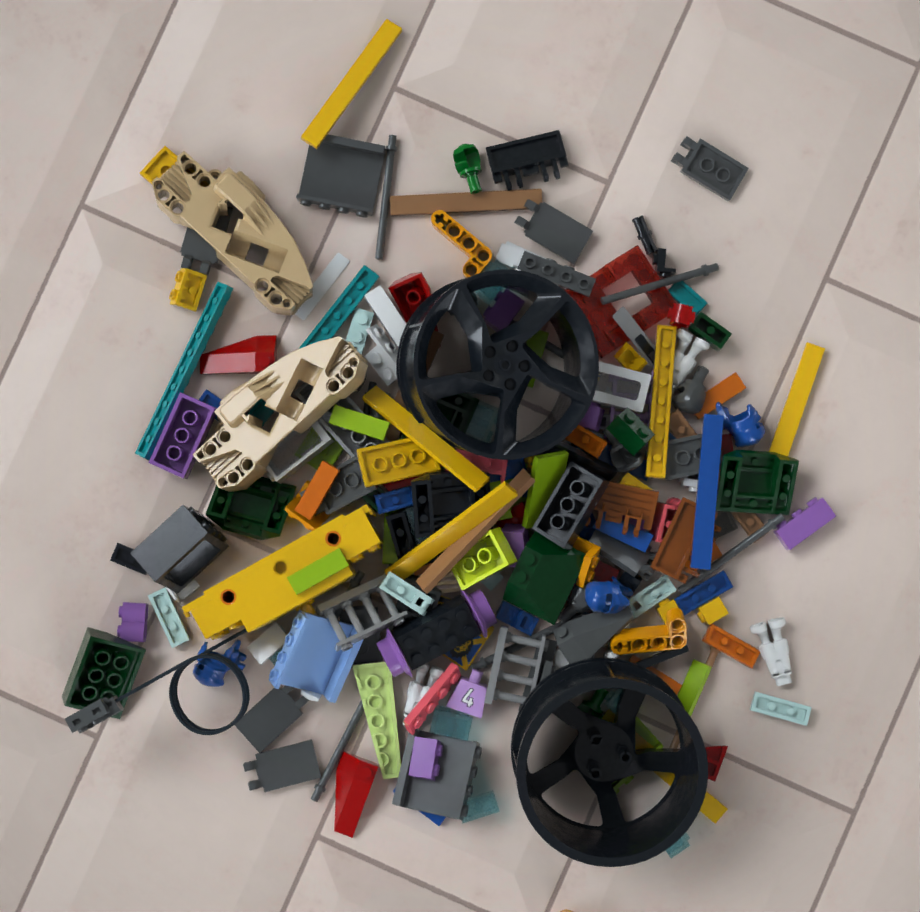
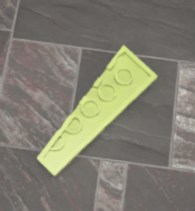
(378, 701)

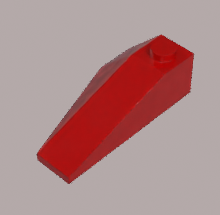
(410, 293)
(243, 357)
(353, 785)

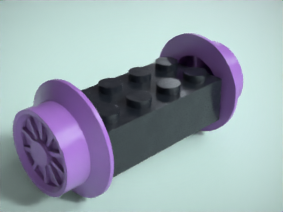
(436, 632)

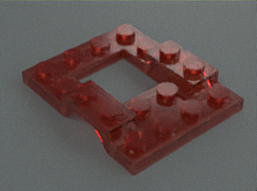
(606, 330)

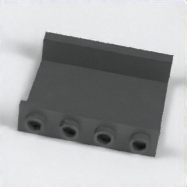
(342, 175)
(451, 788)

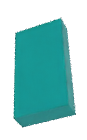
(686, 295)

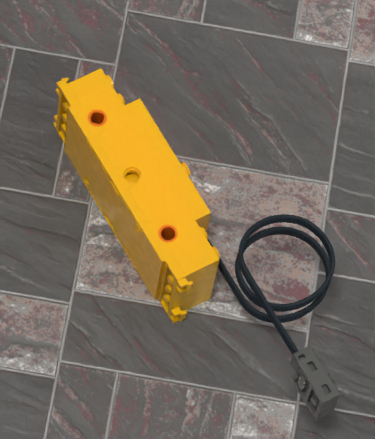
(260, 598)

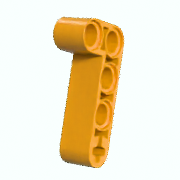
(459, 240)
(626, 642)

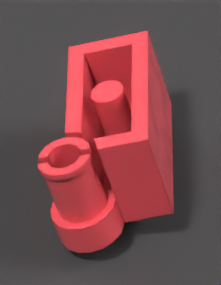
(662, 518)

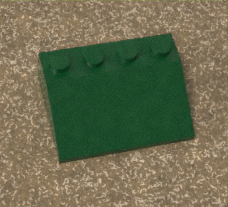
(102, 669)

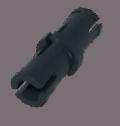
(644, 235)

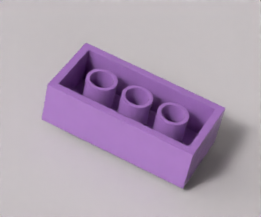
(183, 435)

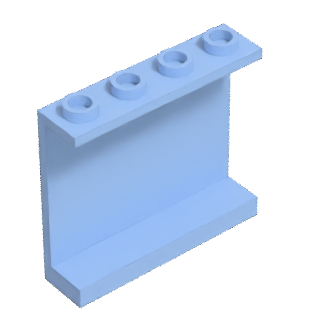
(310, 657)

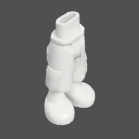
(685, 364)
(776, 652)
(416, 688)

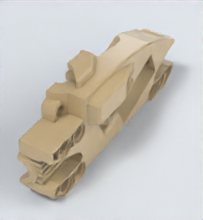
(284, 268)
(254, 446)

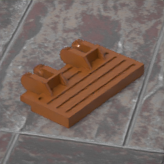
(627, 501)
(677, 543)

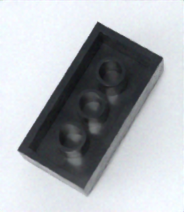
(570, 505)

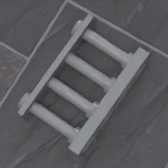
(345, 601)
(502, 656)

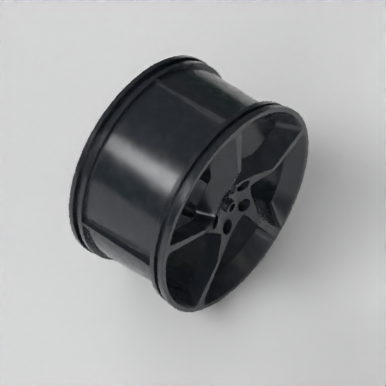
(501, 363)
(607, 754)

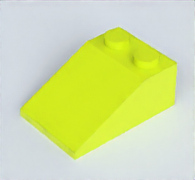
(484, 559)

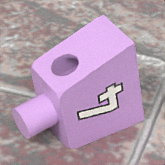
(469, 695)

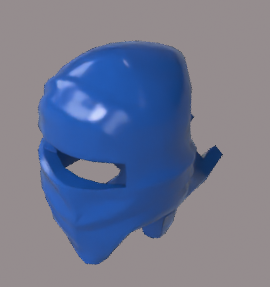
(744, 426)
(607, 596)
(211, 671)

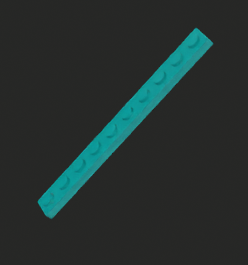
(330, 323)
(185, 368)

